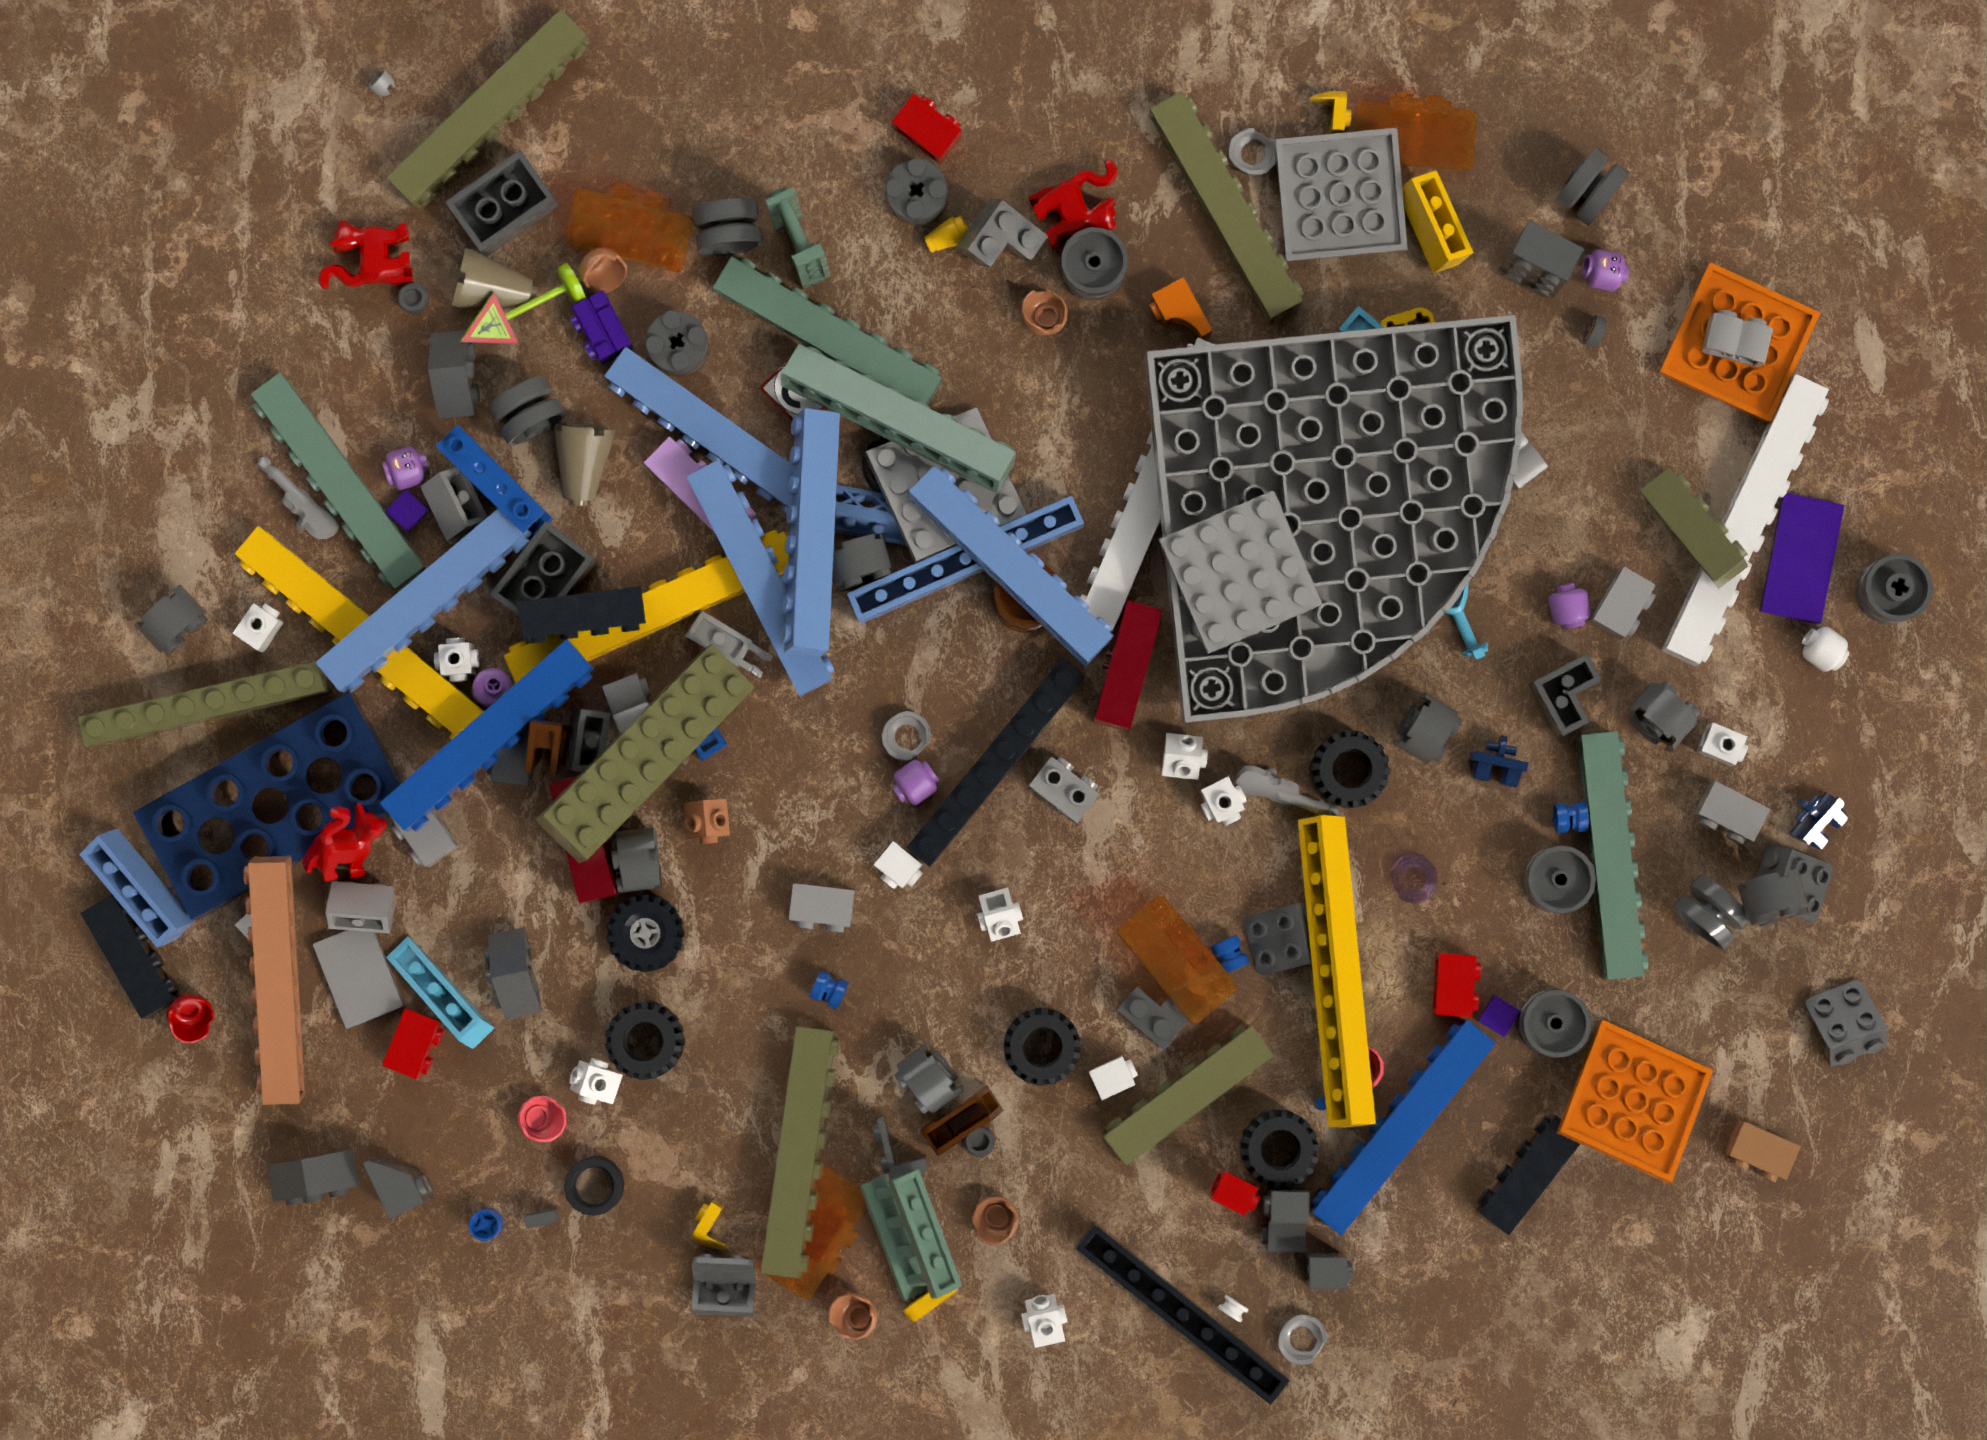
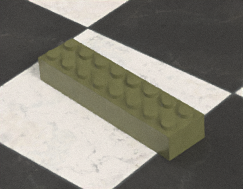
(645, 753)

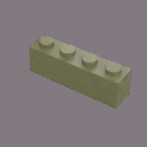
(1695, 528)

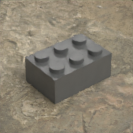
(502, 203)
(1541, 260)
(544, 569)

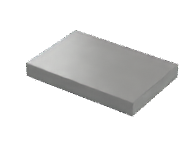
(358, 976)

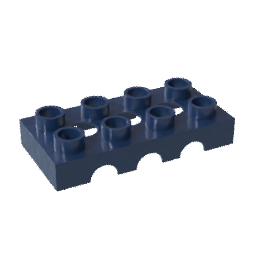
(250, 771)

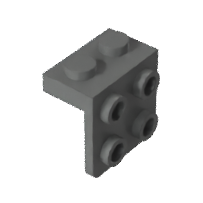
(1813, 873)
(1279, 938)
(1847, 1022)
(888, 1159)
(723, 1286)

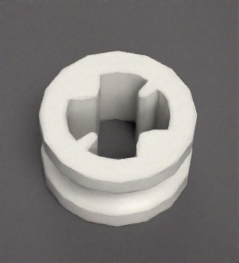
(1233, 1308)

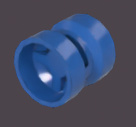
(1570, 817)
(1230, 954)
(829, 989)
(480, 1226)

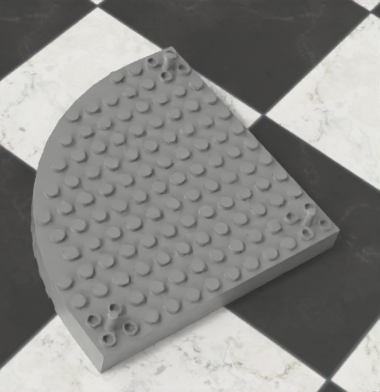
(1388, 471)

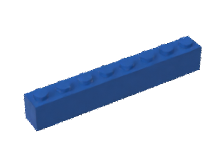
(487, 736)
(1402, 1126)

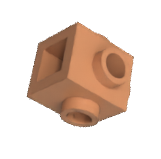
(706, 820)

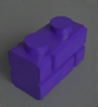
(601, 327)

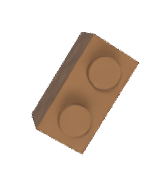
(1761, 1150)

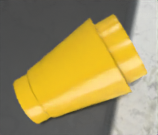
(946, 234)

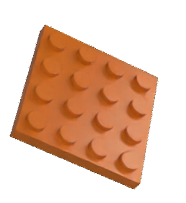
(1739, 385)
(1635, 1101)

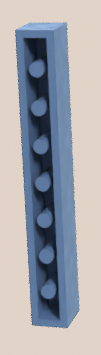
(701, 426)
(811, 533)
(956, 565)
(1010, 565)
(754, 567)
(421, 601)

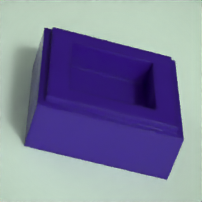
(407, 510)
(1498, 1015)

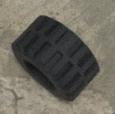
(1374, 757)
(618, 1045)
(1069, 1046)
(1306, 1148)

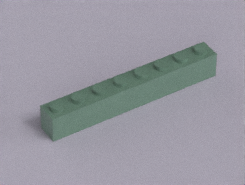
(820, 329)
(898, 418)
(338, 481)
(1611, 855)

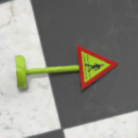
(492, 324)

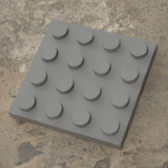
(1341, 194)
(901, 469)
(1240, 572)

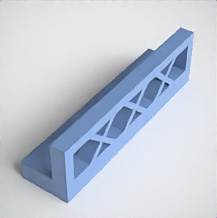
(860, 521)

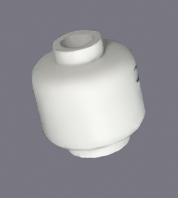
(1825, 649)

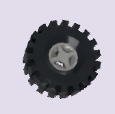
(630, 936)

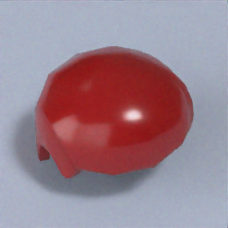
(190, 1018)

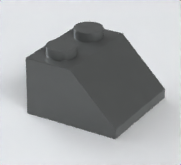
(398, 1185)

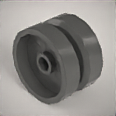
(1591, 185)
(727, 226)
(1089, 281)
(526, 410)
(1878, 597)
(1573, 868)
(1711, 913)
(1571, 1016)

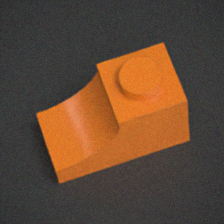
(1178, 305)

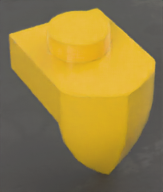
(1340, 115)
(707, 1216)

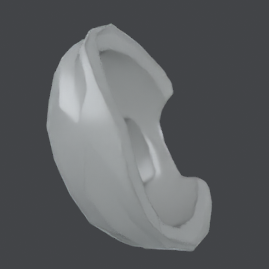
(1245, 137)
(897, 721)
(1289, 1352)

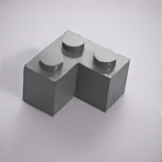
(1000, 228)
(451, 374)
(1558, 692)
(512, 974)
(1156, 1021)
(309, 1177)
(1285, 1219)

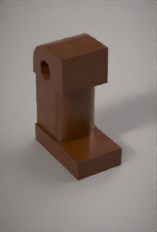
(548, 736)
(951, 1128)

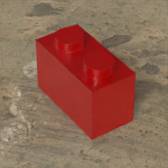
(927, 127)
(1455, 985)
(413, 1044)
(1234, 1192)

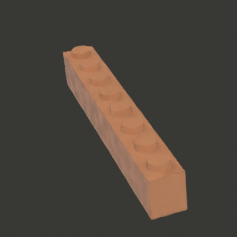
(275, 979)

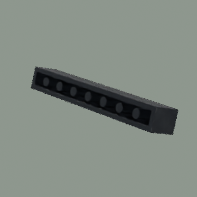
(996, 762)
(1182, 1313)

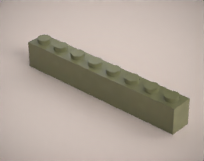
(489, 109)
(1226, 207)
(203, 705)
(799, 1152)

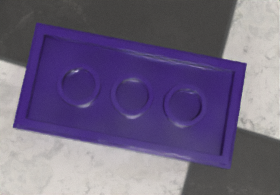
(1801, 558)

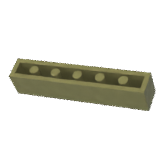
(1188, 1094)

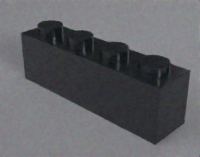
(581, 613)
(131, 957)
(1527, 1176)

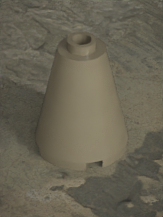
(482, 275)
(582, 458)

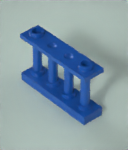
(493, 481)

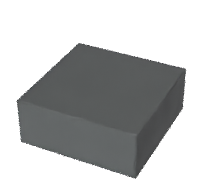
(541, 1218)

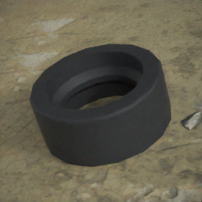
(571, 1181)

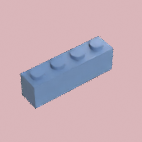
(137, 887)

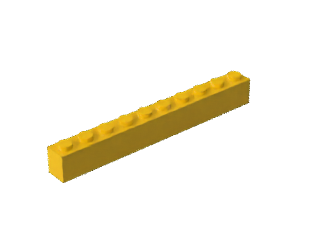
(663, 606)
(340, 616)
(1336, 971)

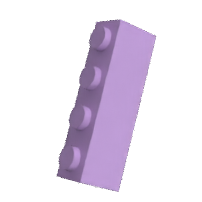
(672, 465)

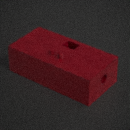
(1127, 666)
(596, 876)

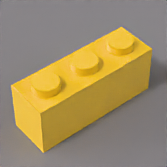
(1435, 222)

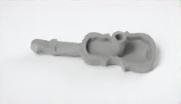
(311, 517)
(1264, 783)

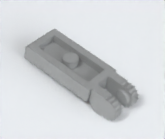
(732, 644)

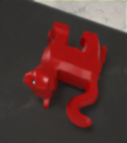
(1071, 207)
(375, 262)
(343, 845)

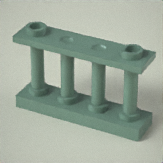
(810, 260)
(910, 1235)

